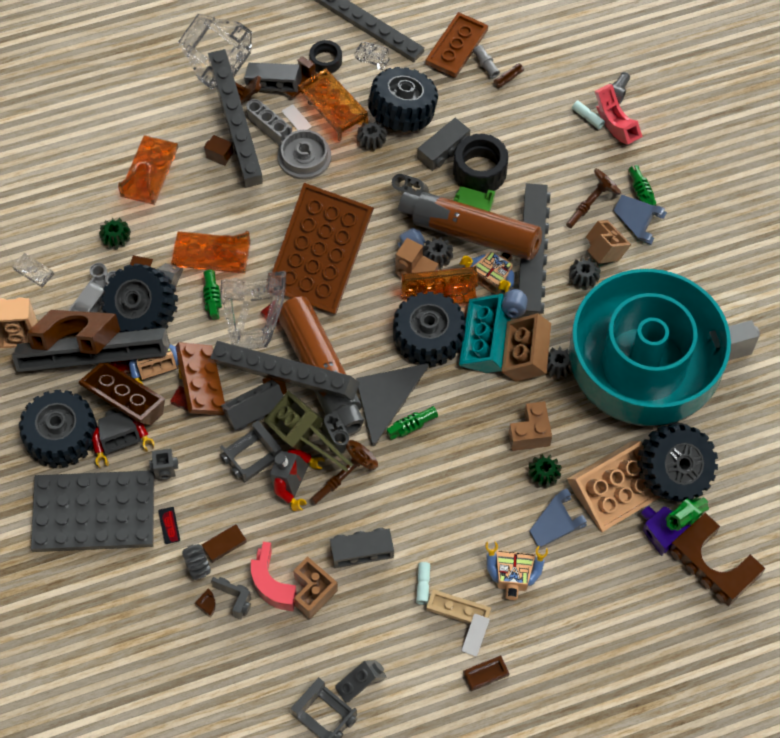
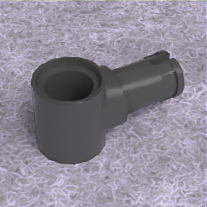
(619, 86)

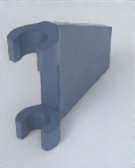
(638, 216)
(556, 521)

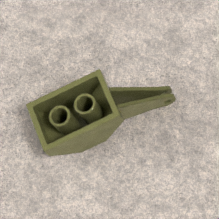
(296, 424)

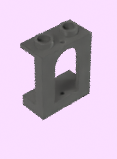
(258, 433)
(317, 690)

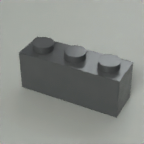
(275, 76)
(442, 144)
(252, 405)
(362, 547)

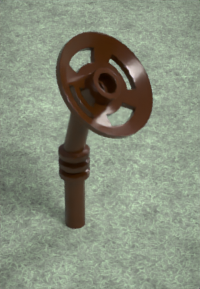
(604, 184)
(358, 459)

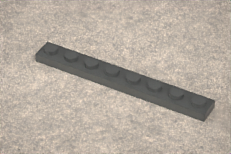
(375, 28)

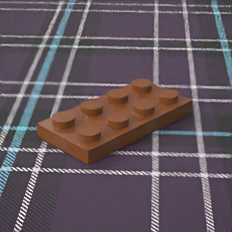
(456, 44)
(200, 378)

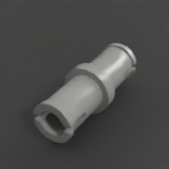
(486, 61)

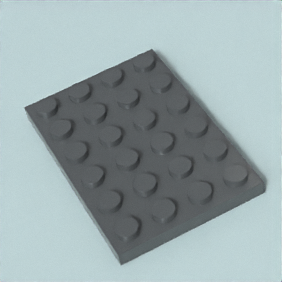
(93, 511)

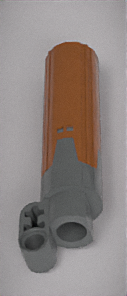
(466, 221)
(315, 349)

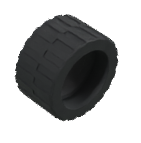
(480, 146)

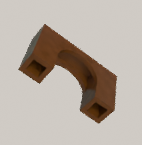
(94, 329)
(725, 585)

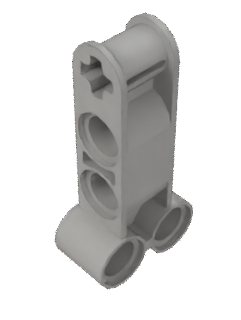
(91, 296)

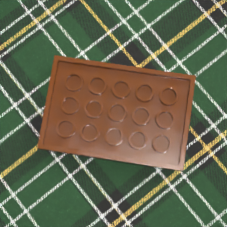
(322, 246)

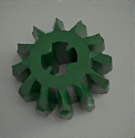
(115, 233)
(537, 470)

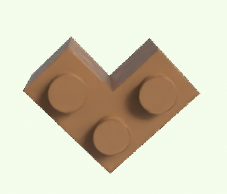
(606, 242)
(411, 259)
(533, 432)
(317, 589)

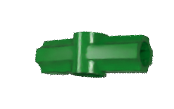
(687, 513)

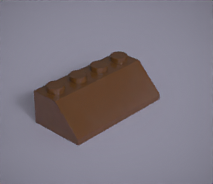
(124, 393)

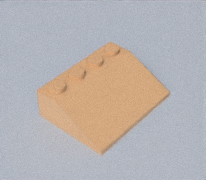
(613, 487)

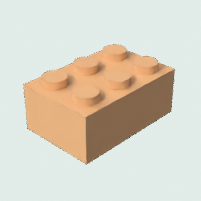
(15, 321)

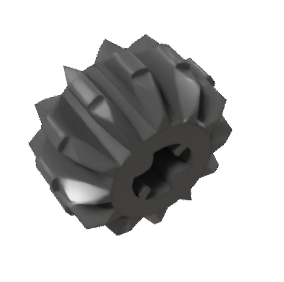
(371, 135)
(438, 251)
(584, 273)
(556, 368)
(196, 561)

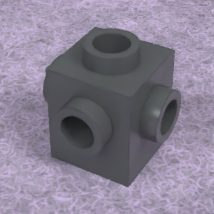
(163, 464)

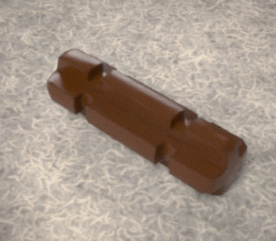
(508, 75)

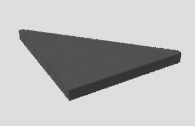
(384, 396)

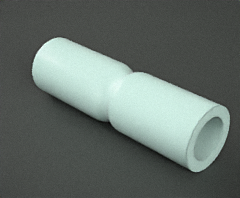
(586, 113)
(423, 583)

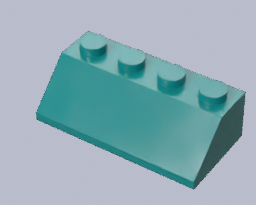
(484, 334)

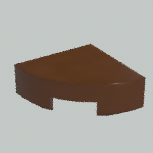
(206, 603)

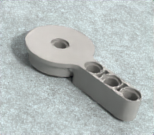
(300, 153)

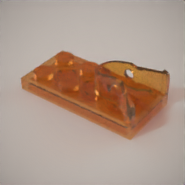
(333, 102)
(148, 170)
(212, 251)
(448, 282)

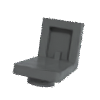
(242, 604)
(361, 677)

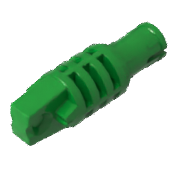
(641, 186)
(211, 294)
(411, 423)

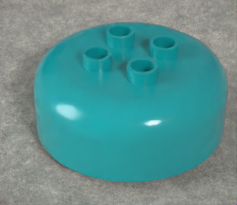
(645, 349)

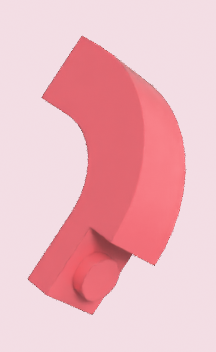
(619, 125)
(271, 591)

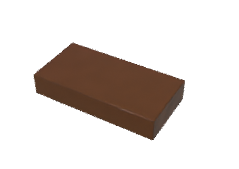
(224, 543)
(486, 673)

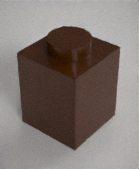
(218, 150)

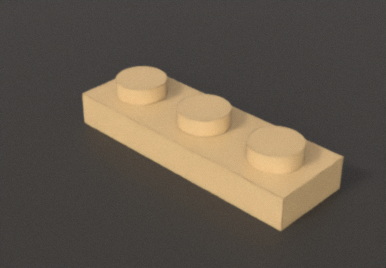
(455, 607)

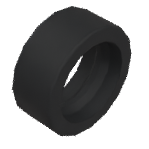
(326, 46)

